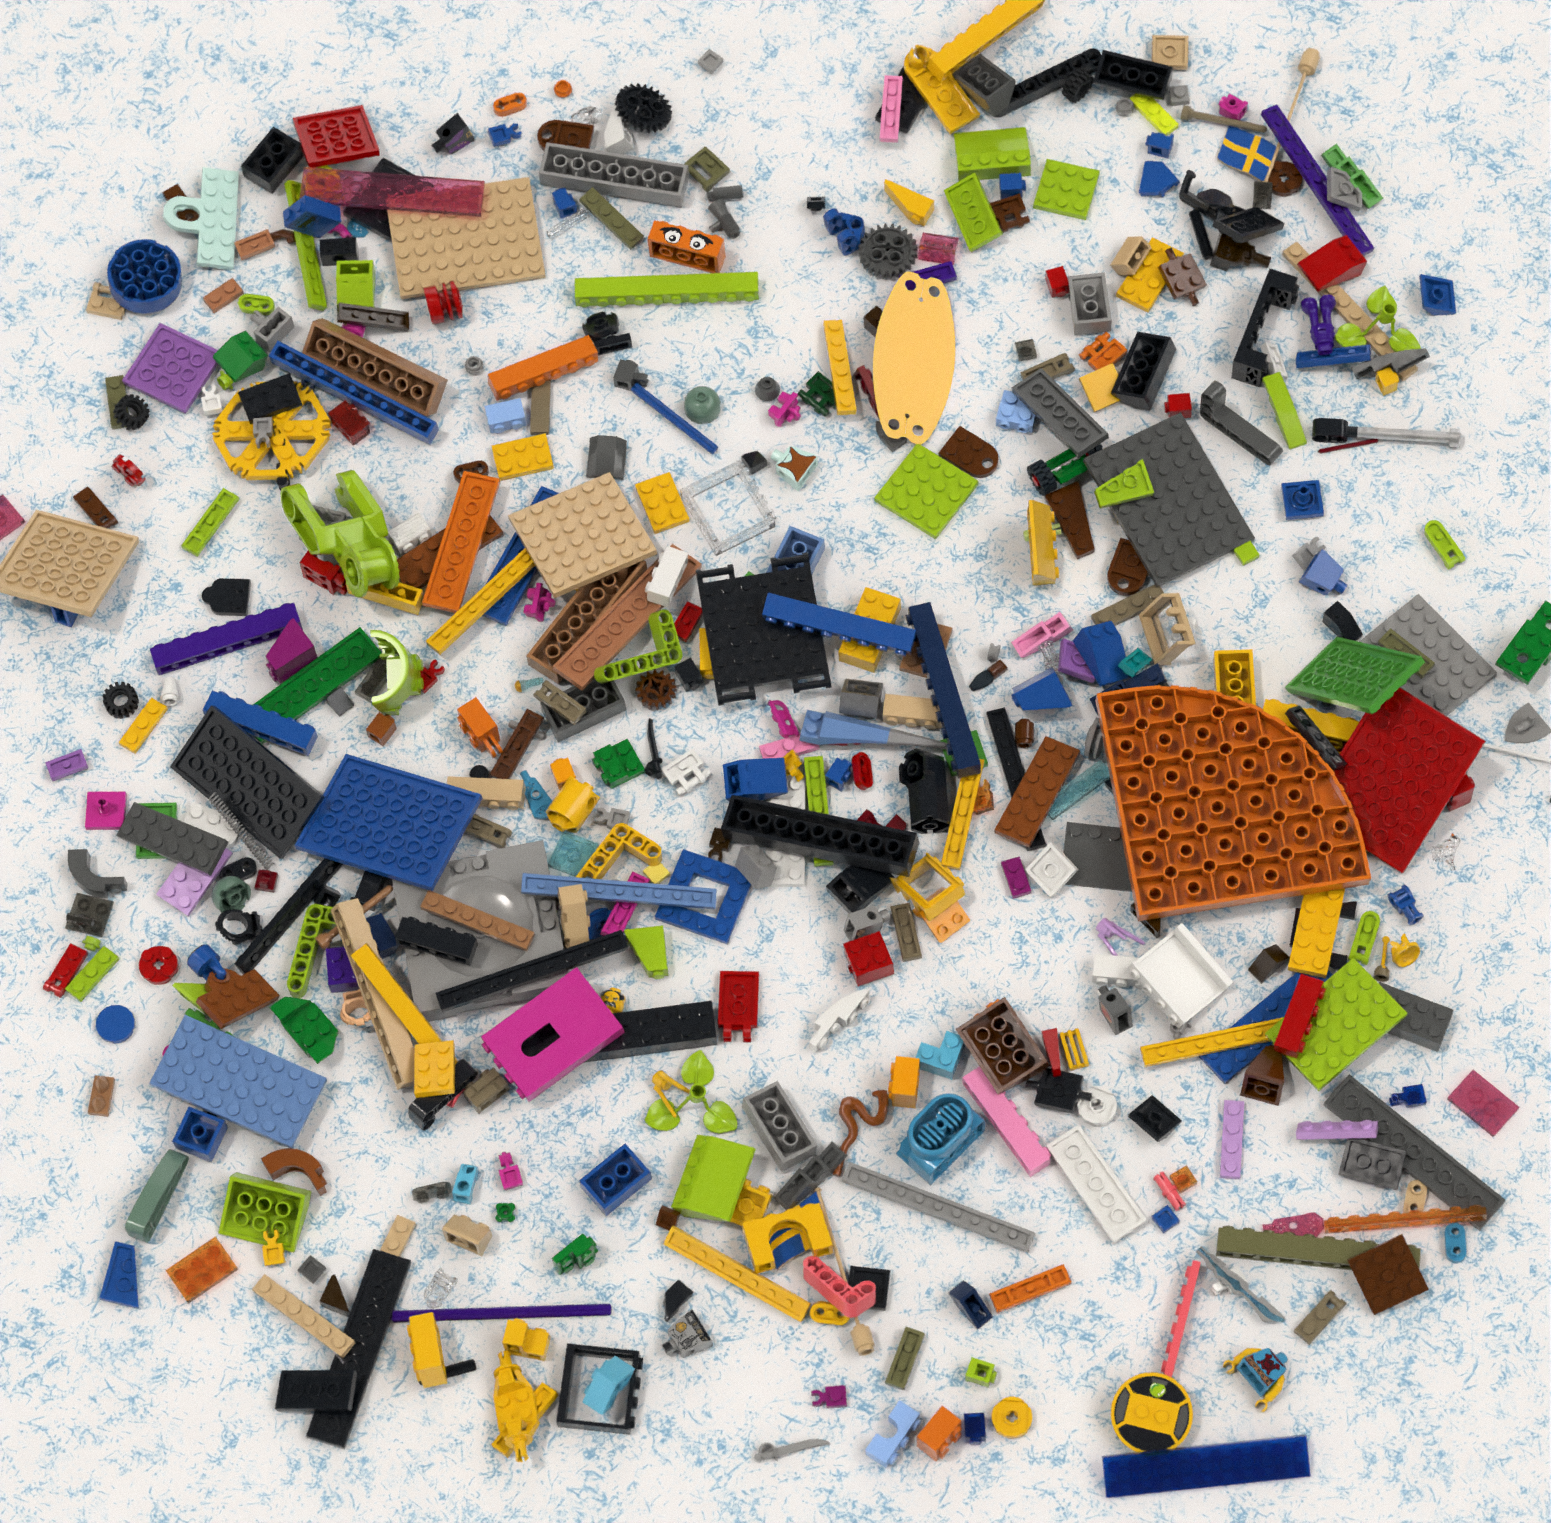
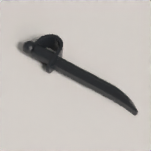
(653, 767)

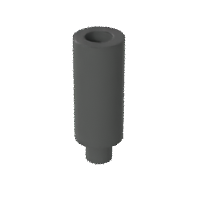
(726, 193)

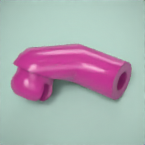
(341, 229)

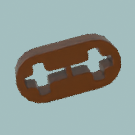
(470, 467)

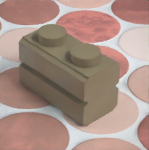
(485, 1090)

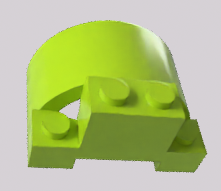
(402, 674)

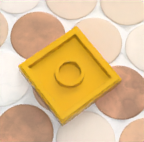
(1098, 387)

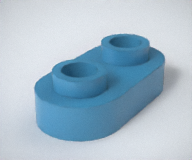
(1455, 1242)

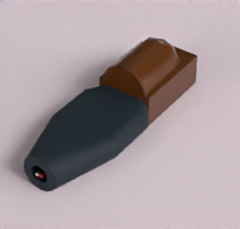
(987, 676)

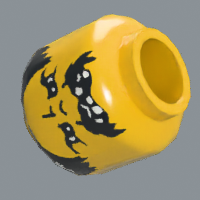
(613, 1000)

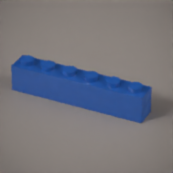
(265, 724)

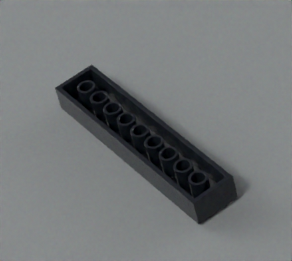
(820, 835)
(646, 1032)

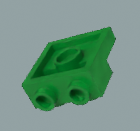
(617, 763)
(580, 1251)

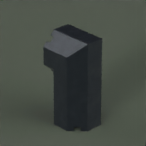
(927, 790)

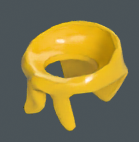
(1404, 953)

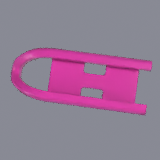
(780, 717)

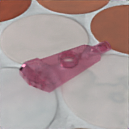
(1303, 1224)

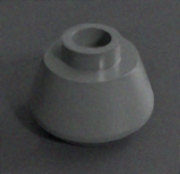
(767, 389)

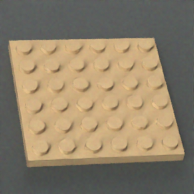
(582, 535)
(65, 562)

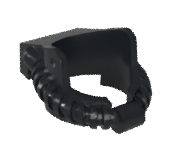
(250, 921)

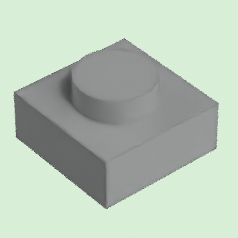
(710, 61)
(1179, 95)

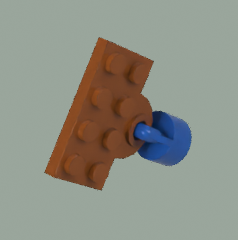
(228, 994)

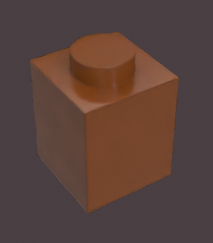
(381, 728)

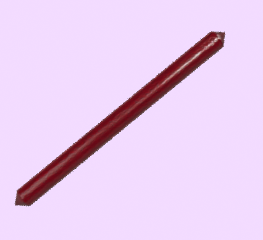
(1349, 445)

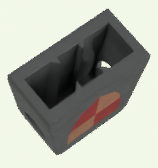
(1114, 1009)

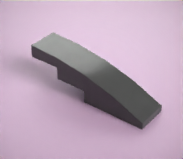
(1398, 360)
(810, 1177)

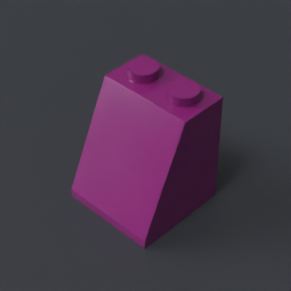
(289, 653)

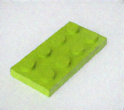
(973, 212)

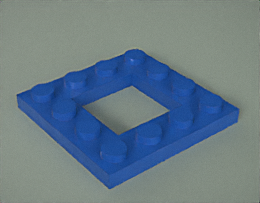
(695, 922)

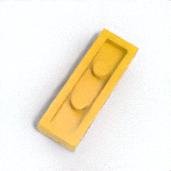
(143, 725)

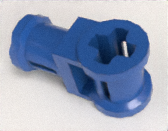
(1405, 903)

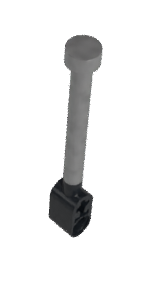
(1338, 431)

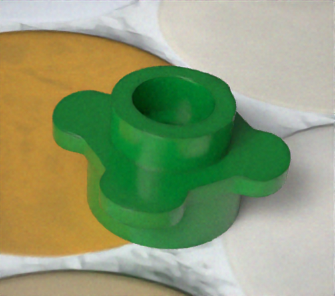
(501, 1207)

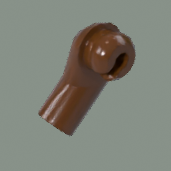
(283, 233)

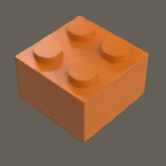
(939, 1434)

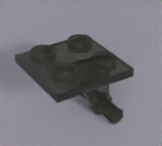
(89, 915)

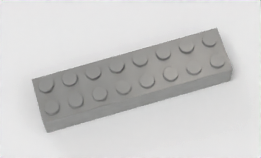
(614, 174)

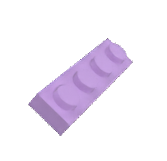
(1337, 1130)
(1232, 1139)

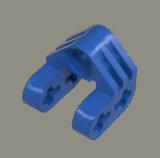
(850, 238)

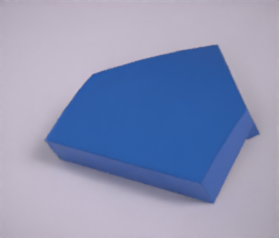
(1156, 179)

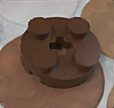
(1289, 186)

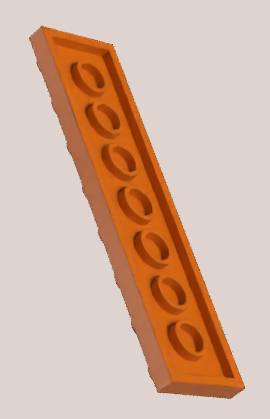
(461, 542)

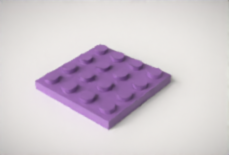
(172, 368)

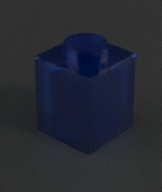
(974, 1428)

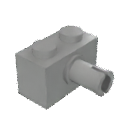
(272, 328)

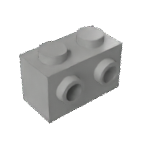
(755, 866)

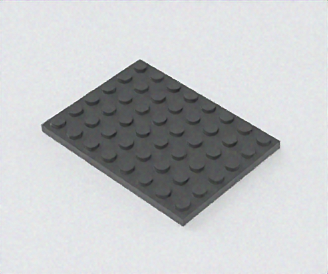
(1191, 511)

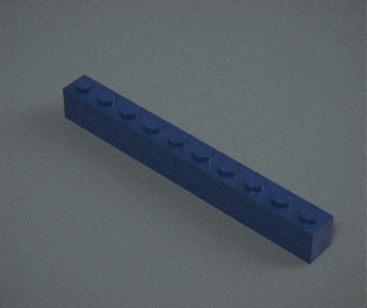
(944, 691)

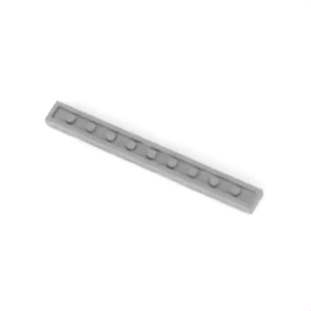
(938, 1207)

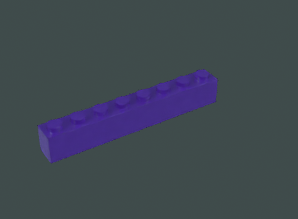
(223, 639)

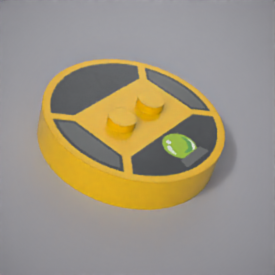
(1151, 1412)

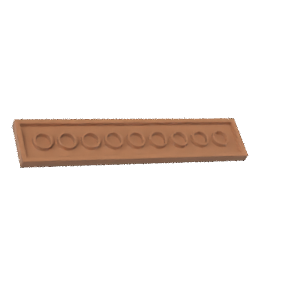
(615, 629)

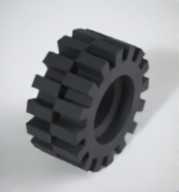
(1077, 85)
(126, 419)
(120, 690)

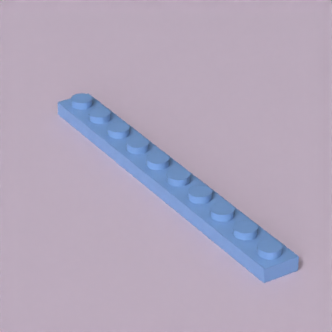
(622, 891)

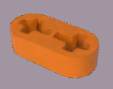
(510, 104)

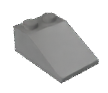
(1089, 303)

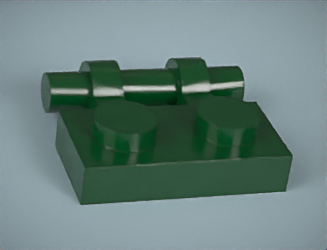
(822, 388)

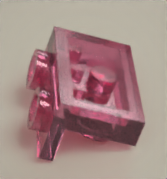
(937, 248)

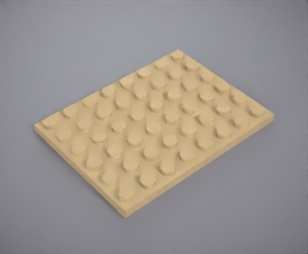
(469, 249)

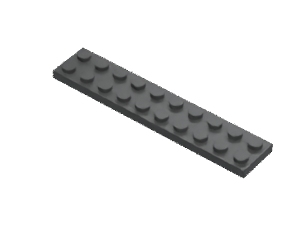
(1424, 1158)

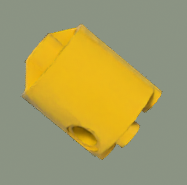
(572, 805)

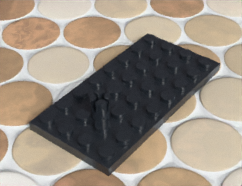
(249, 779)

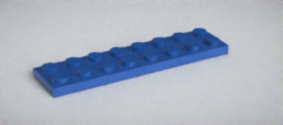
(506, 605)
(1230, 1062)

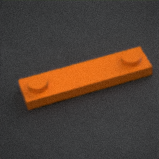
(1030, 1288)

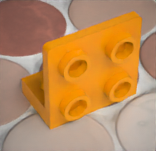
(946, 922)

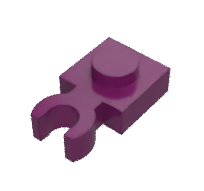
(833, 1397)

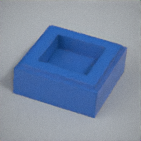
(1165, 1219)

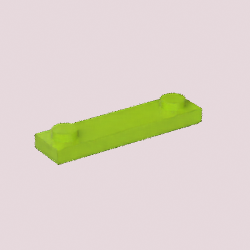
(210, 522)

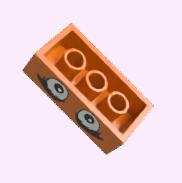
(686, 247)

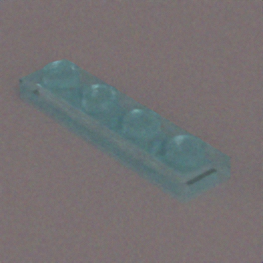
(1079, 788)

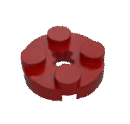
(128, 470)
(166, 971)

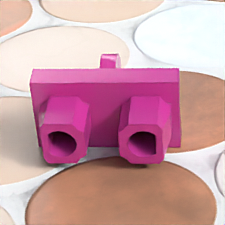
(788, 411)
(541, 602)

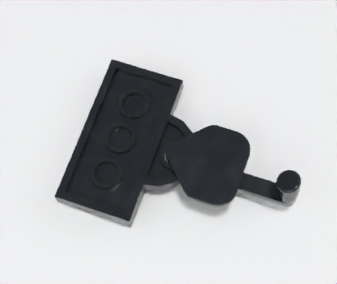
(1229, 219)

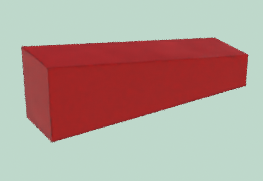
(1050, 1041)

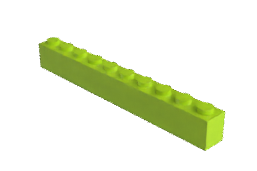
(666, 289)

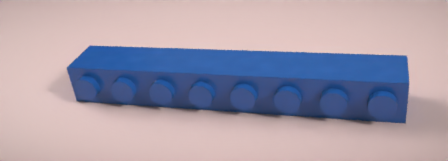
(839, 624)

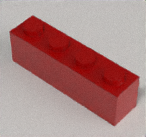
(1299, 1016)

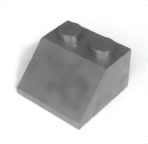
(860, 698)

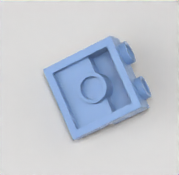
(1014, 414)

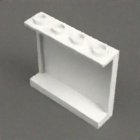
(1179, 976)

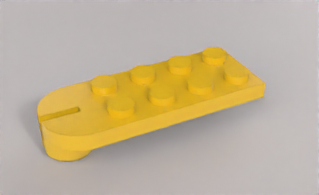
(944, 97)

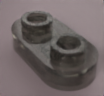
(424, 1193)

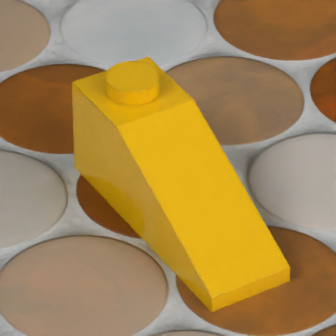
(912, 204)

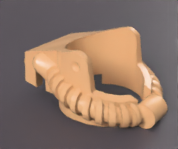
(352, 1001)

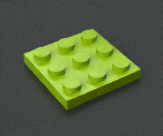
(1066, 189)

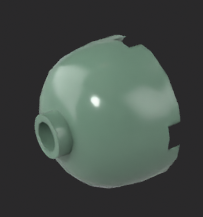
(702, 404)
(230, 893)

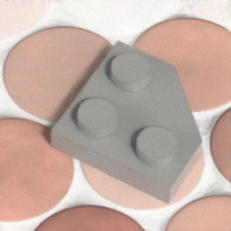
(1342, 191)

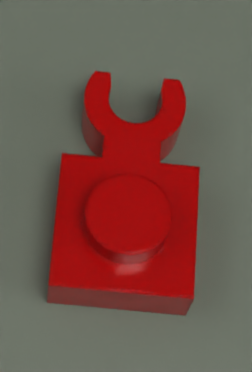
(429, 675)

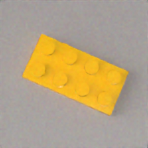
(1147, 283)

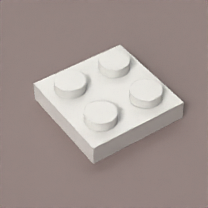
(1051, 869)

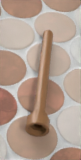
(325, 939)

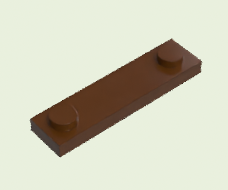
(517, 745)

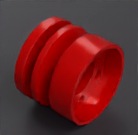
(443, 302)

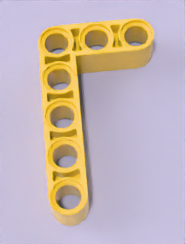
(620, 844)

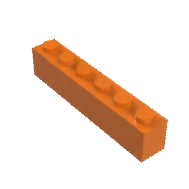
(542, 367)

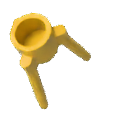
(664, 1082)

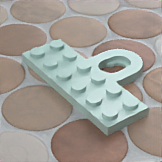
(216, 217)

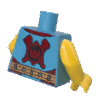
(1262, 1371)

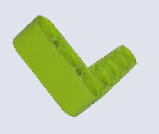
(646, 661)
(308, 942)

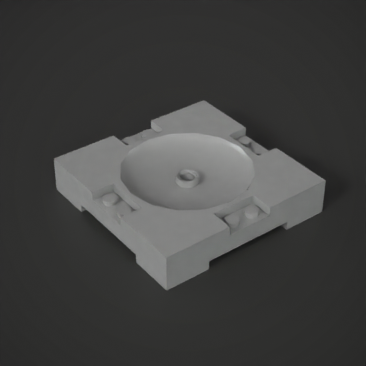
(493, 886)

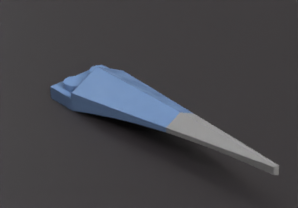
(840, 729)

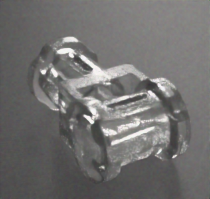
(1051, 658)

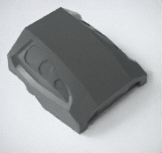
(606, 456)

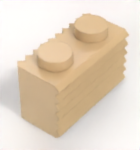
(1130, 255)

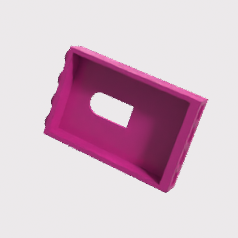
(576, 1016)

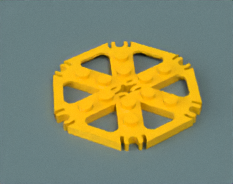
(288, 429)

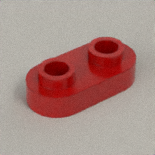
(862, 771)

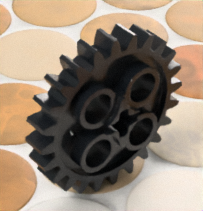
(643, 108)

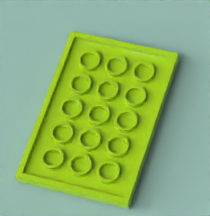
(1348, 1023)

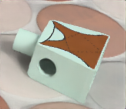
(794, 465)

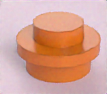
(562, 88)

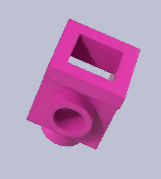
(1232, 107)

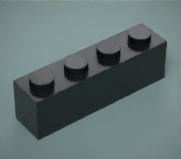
(436, 940)

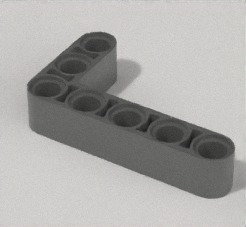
(1235, 427)

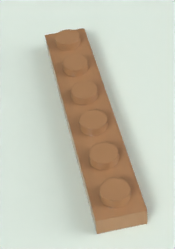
(477, 920)

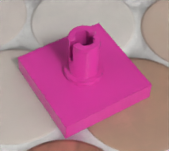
(105, 810)

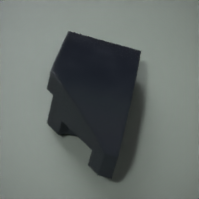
(675, 1298)

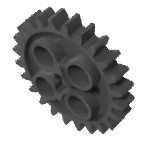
(885, 264)

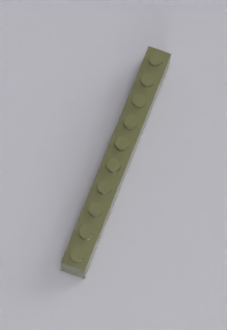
(1293, 1249)

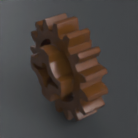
(661, 683)

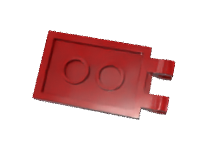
(738, 1003)

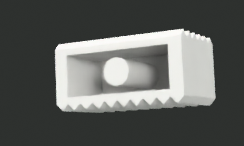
(409, 533)

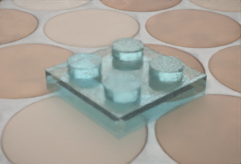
(572, 853)

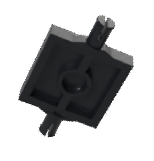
(1059, 1092)

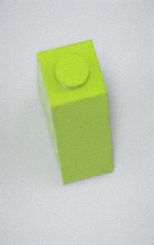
(650, 949)

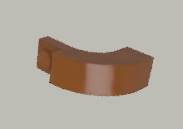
(295, 1160)

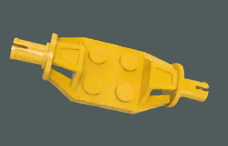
(514, 1406)

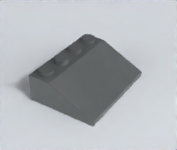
(1097, 855)

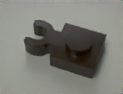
(718, 844)

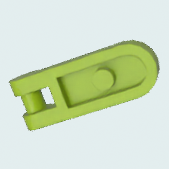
(1443, 543)
(1365, 936)

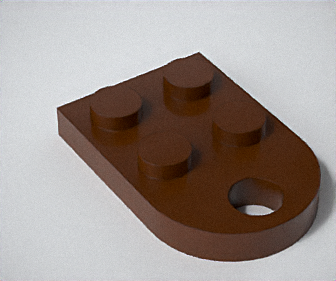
(566, 133)
(969, 453)
(1126, 567)

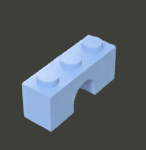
(885, 1449)

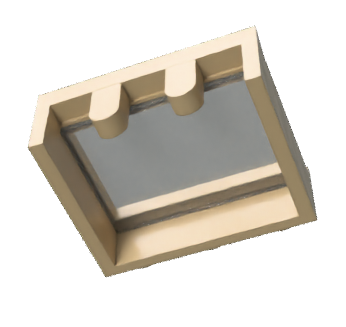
(1166, 628)

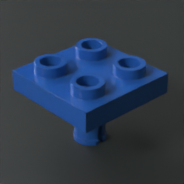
(1302, 499)

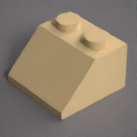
(467, 1234)

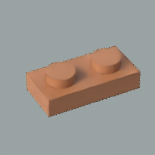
(254, 244)
(223, 295)

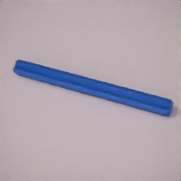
(674, 418)

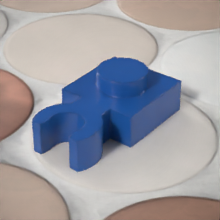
(501, 135)

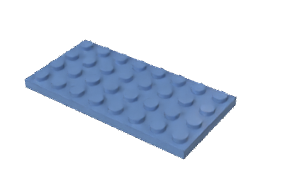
(238, 1081)

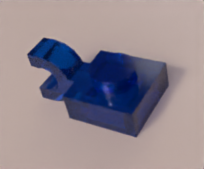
(1411, 1096)

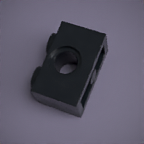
(338, 250)

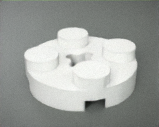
(1101, 1116)

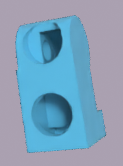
(465, 1184)

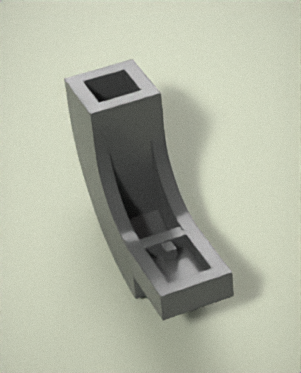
(90, 883)

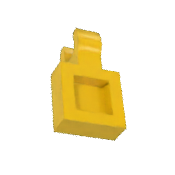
(792, 763)

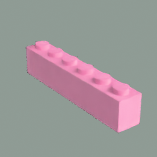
(1007, 1122)

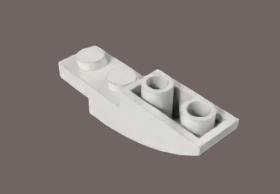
(841, 1012)

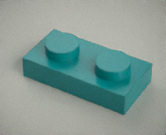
(1135, 662)

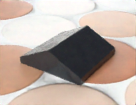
(1155, 1118)

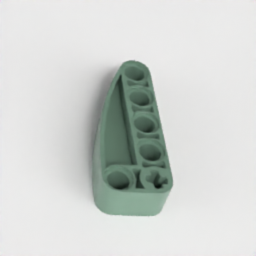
(156, 1196)

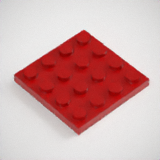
(336, 136)

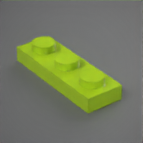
(92, 973)

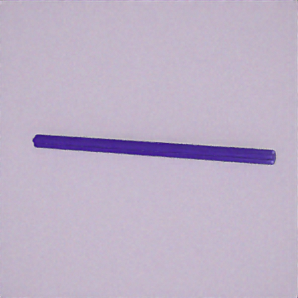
(507, 1312)

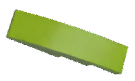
(1284, 410)

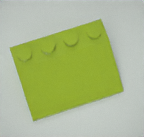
(992, 153)
(713, 1179)
(261, 1206)

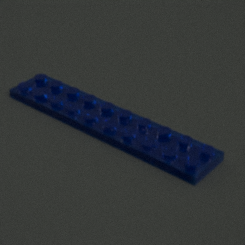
(1206, 1466)

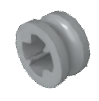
(993, 652)

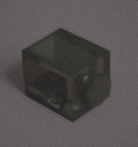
(1262, 195)

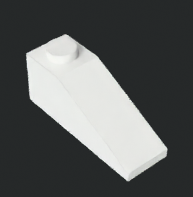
(617, 134)

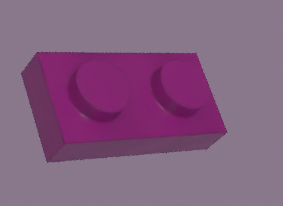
(1016, 877)

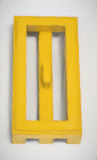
(1069, 1033)

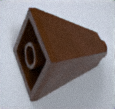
(1264, 1077)

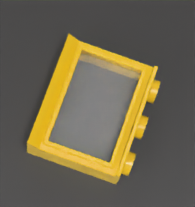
(930, 886)

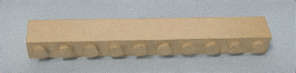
(390, 1030)

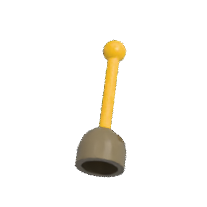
(1382, 972)

